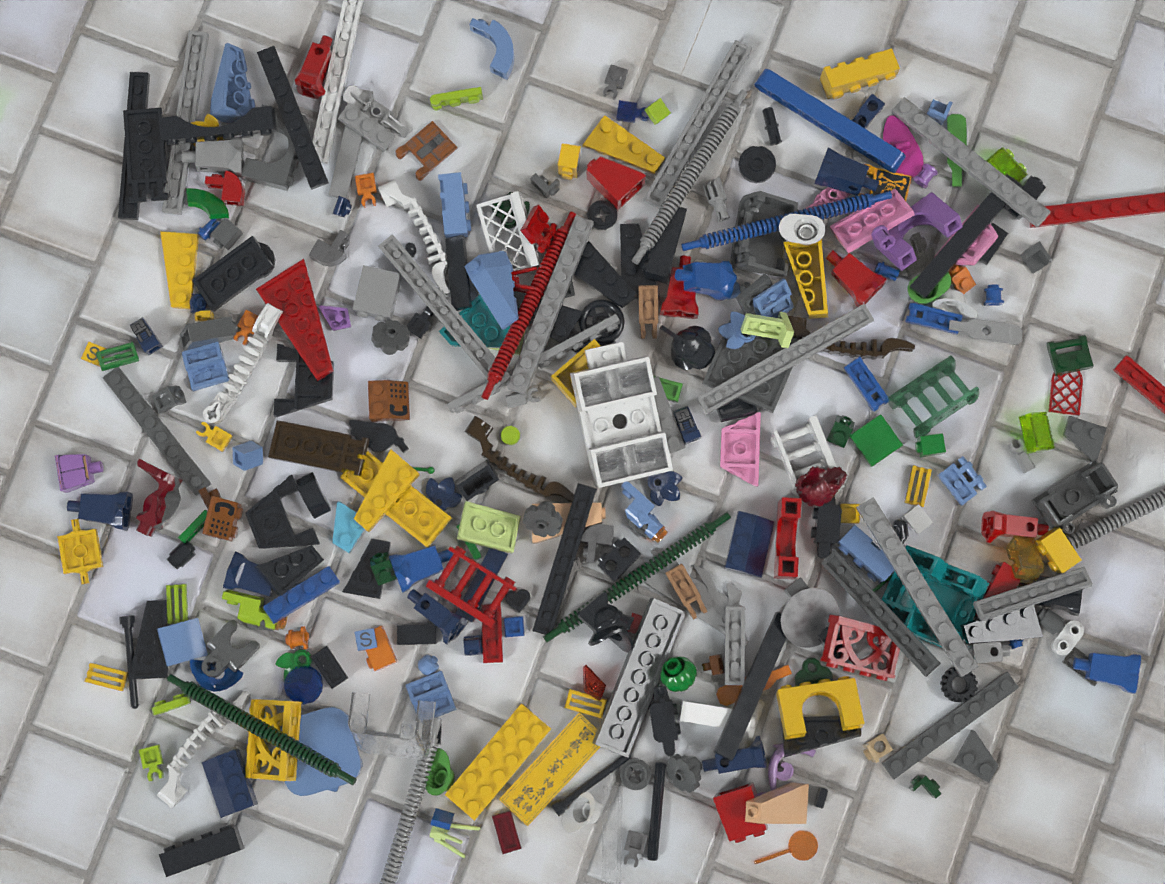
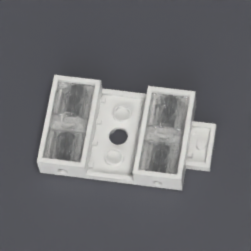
(627, 388)

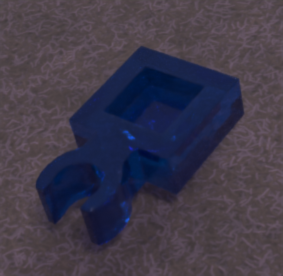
(628, 112)

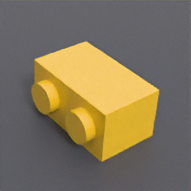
(569, 161)
(1058, 550)

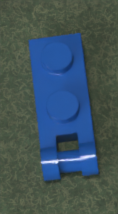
(932, 317)
(866, 383)

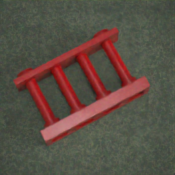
(454, 595)

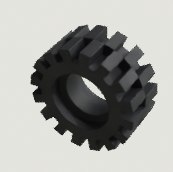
(955, 696)

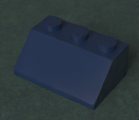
(749, 544)
(228, 783)

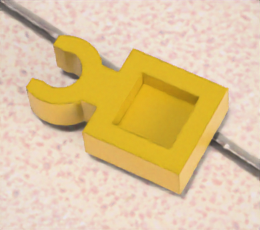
(217, 437)

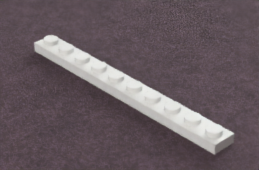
(336, 78)

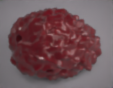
(820, 485)

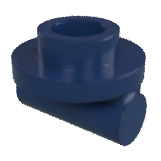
(342, 207)
(197, 303)

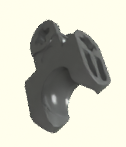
(225, 654)

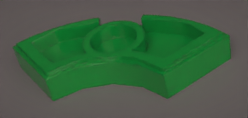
(207, 202)

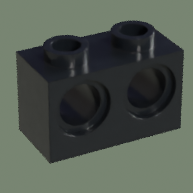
(623, 563)

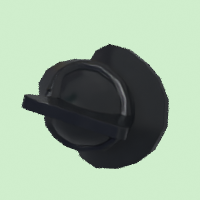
(691, 347)
(607, 622)

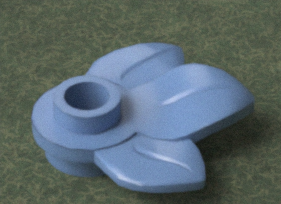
(733, 332)

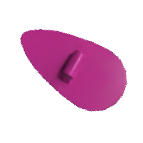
(900, 137)

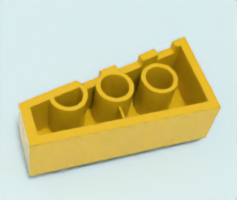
(859, 73)
(810, 276)

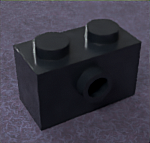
(477, 480)

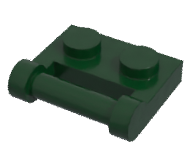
(1070, 361)

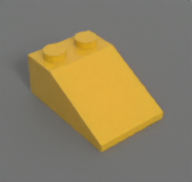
(562, 377)

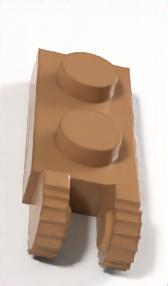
(648, 309)
(685, 589)

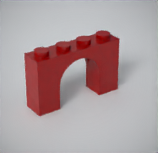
(785, 549)

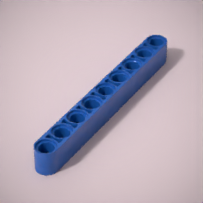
(830, 120)

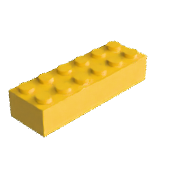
(498, 761)

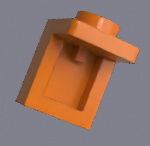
(961, 278)

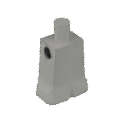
(217, 156)

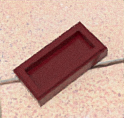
(506, 832)

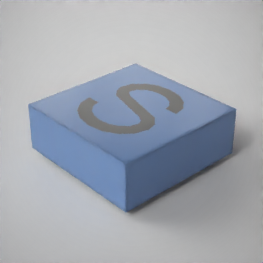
(366, 639)

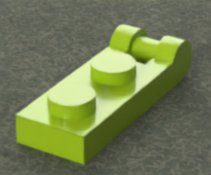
(455, 98)

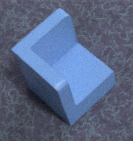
(939, 111)
(247, 455)

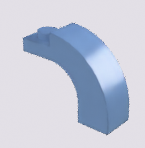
(495, 32)

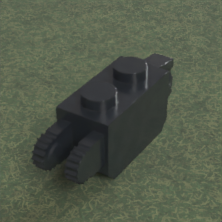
(826, 527)
(663, 720)

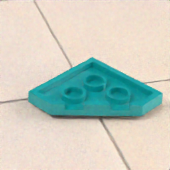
(482, 323)

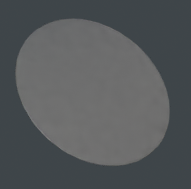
(807, 616)

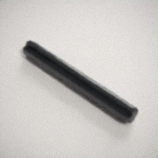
(656, 811)

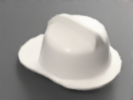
(802, 229)
(955, 302)
(581, 812)

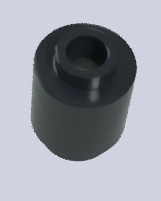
(181, 554)

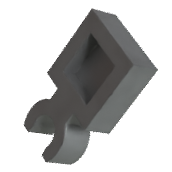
(615, 79)
(635, 845)

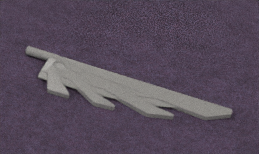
(713, 600)

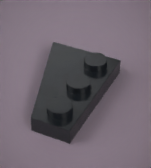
(289, 569)
(362, 580)

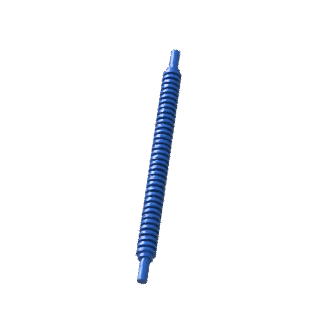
(772, 224)

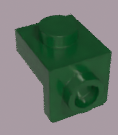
(841, 431)
(382, 568)
(930, 786)

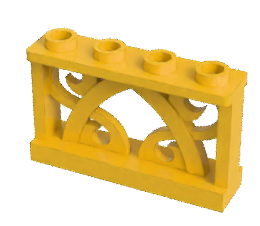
(257, 748)

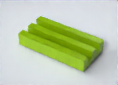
(176, 599)

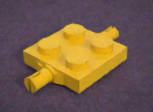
(80, 551)

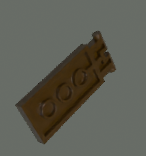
(317, 448)

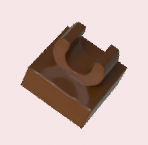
(206, 497)
(715, 664)

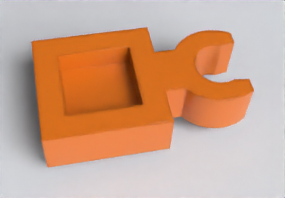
(366, 186)
(246, 325)

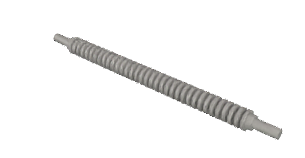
(689, 176)
(1116, 520)
(405, 824)

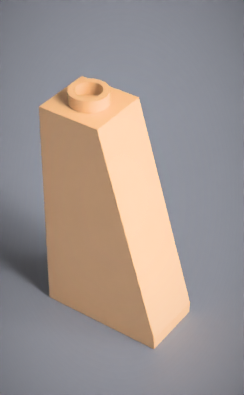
(595, 517)
(780, 805)

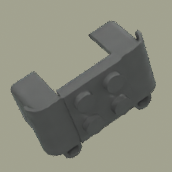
(1077, 495)

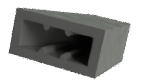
(208, 332)

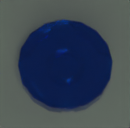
(303, 684)

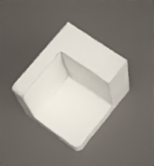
(917, 519)

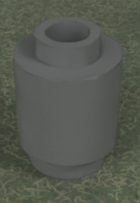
(1050, 621)

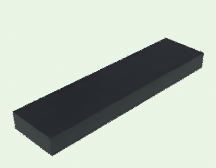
(458, 275)

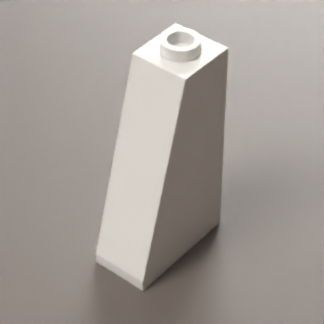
(707, 715)

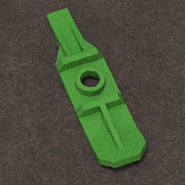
(957, 126)

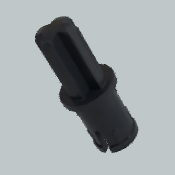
(771, 126)

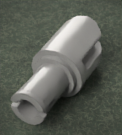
(717, 198)

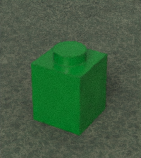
(930, 445)

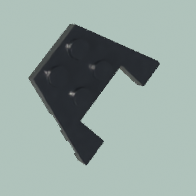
(307, 389)
(271, 524)

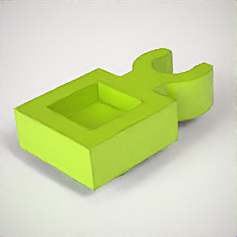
(151, 758)

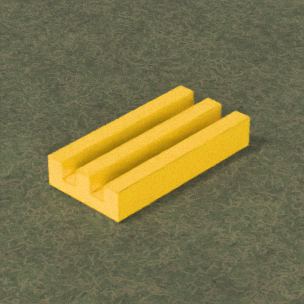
(925, 487)
(90, 673)
(601, 708)

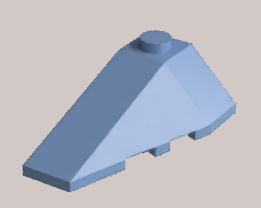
(231, 91)
(494, 283)

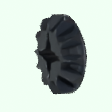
(607, 208)

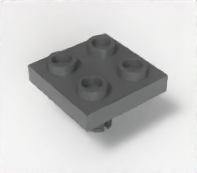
(745, 298)

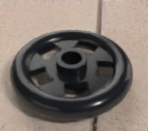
(609, 306)

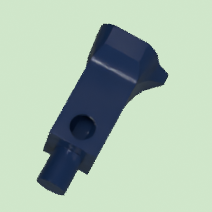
(844, 174)
(104, 509)
(244, 575)
(448, 622)
(745, 758)

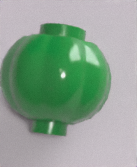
(678, 674)

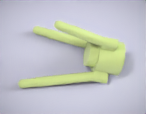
(441, 834)

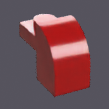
(233, 189)

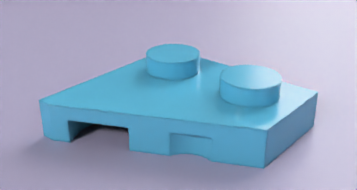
(346, 529)

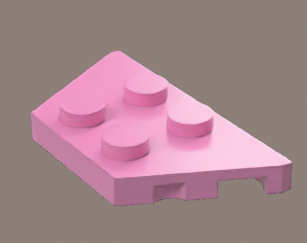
(979, 247)
(741, 449)

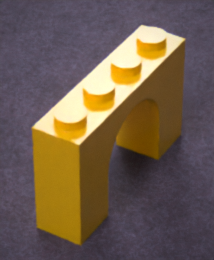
(841, 692)

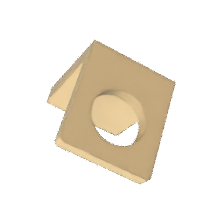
(870, 752)

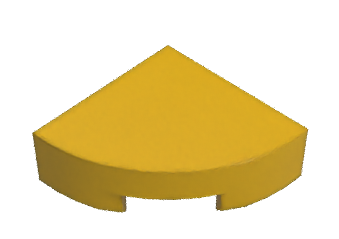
(204, 316)

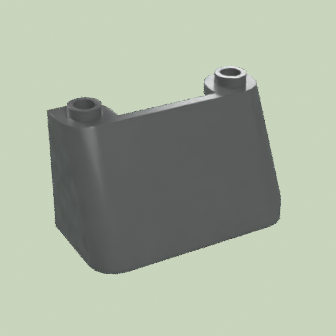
(763, 252)

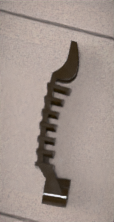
(889, 345)
(480, 431)

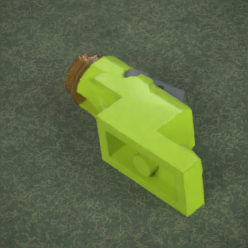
(252, 611)

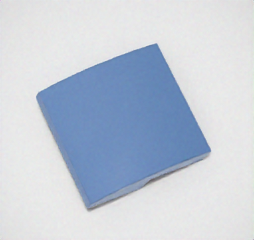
(774, 300)
(205, 366)
(182, 642)
(433, 689)

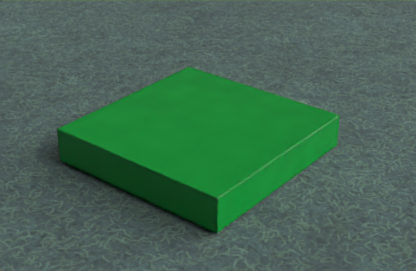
(876, 440)

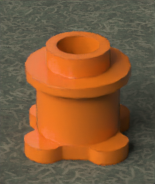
(297, 638)

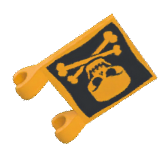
(889, 181)

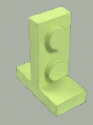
(769, 327)

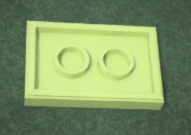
(488, 527)

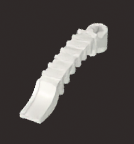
(391, 194)
(227, 398)
(173, 790)

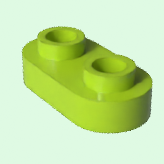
(178, 701)

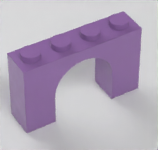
(927, 211)

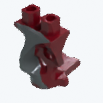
(160, 504)

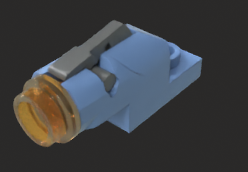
(639, 514)

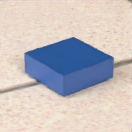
(514, 626)
(442, 819)

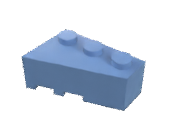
(454, 205)
(865, 554)

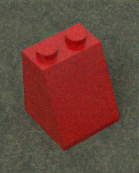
(614, 180)
(732, 812)

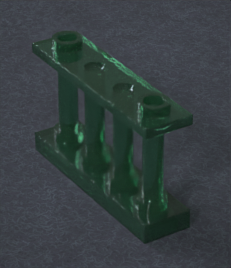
(931, 378)

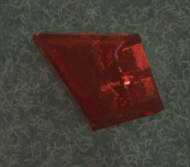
(592, 684)

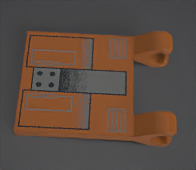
(429, 147)

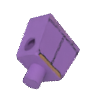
(76, 471)

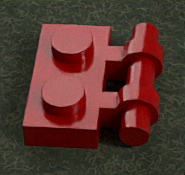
(535, 225)

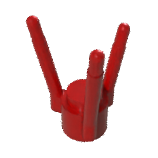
(520, 287)

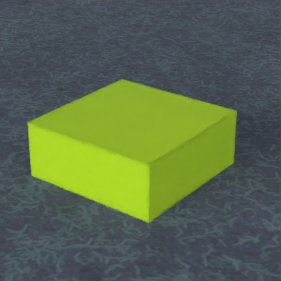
(657, 111)

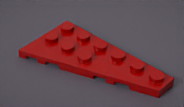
(300, 318)

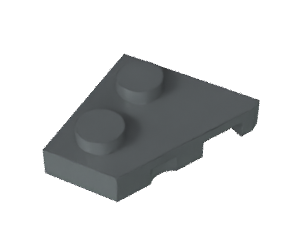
(1085, 436)
(976, 758)

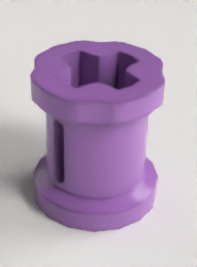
(925, 175)
(881, 235)

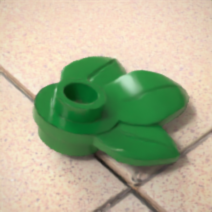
(291, 660)

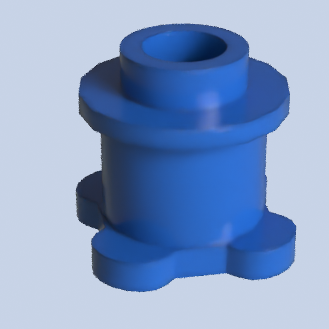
(993, 296)

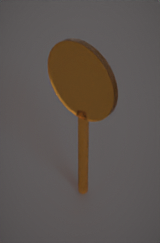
(801, 846)

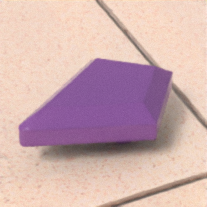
(337, 317)

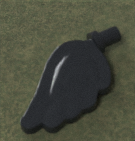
(381, 435)

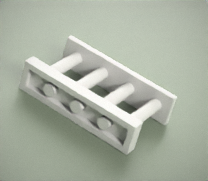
(819, 445)

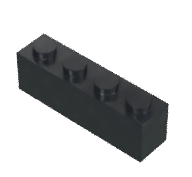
(663, 252)
(202, 851)

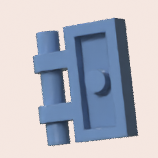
(957, 483)

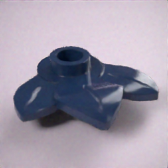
(666, 489)
(443, 491)

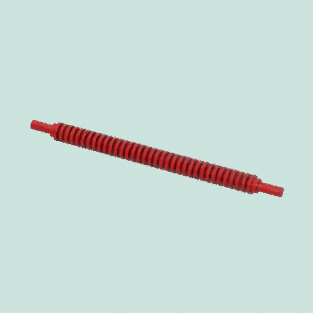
(527, 307)

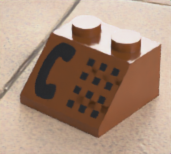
(388, 400)
(222, 519)

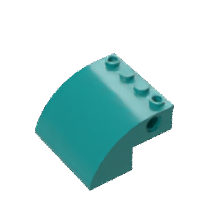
(952, 587)

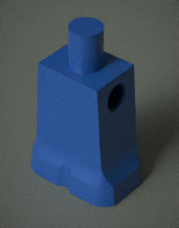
(708, 279)
(418, 566)
(1111, 670)

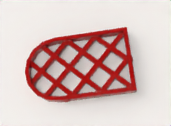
(1077, 412)

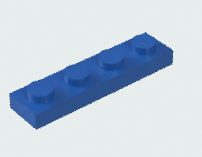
(301, 594)

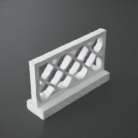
(520, 216)

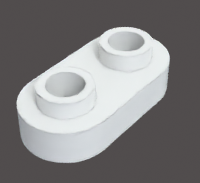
(1067, 637)

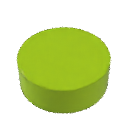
(510, 435)

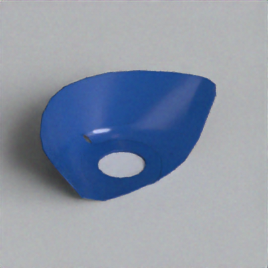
(229, 679)

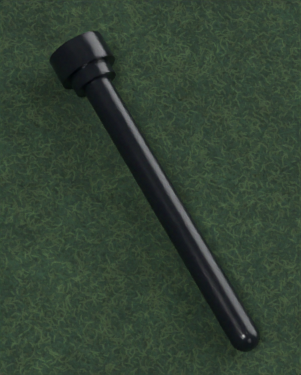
(127, 623)
(560, 805)

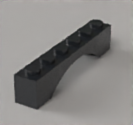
(257, 120)

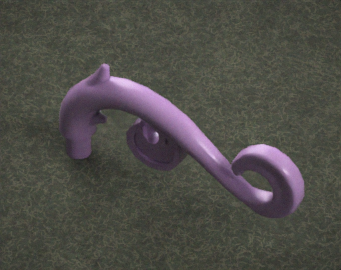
(788, 770)

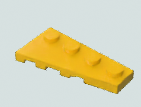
(623, 146)
(180, 264)
(388, 486)

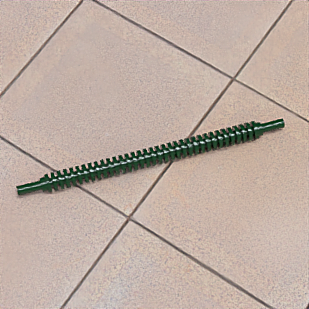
(710, 527)
(261, 729)

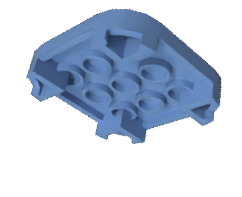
(330, 735)

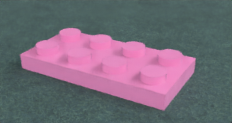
(857, 227)

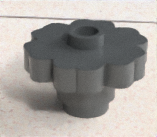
(390, 336)
(543, 519)
(684, 772)

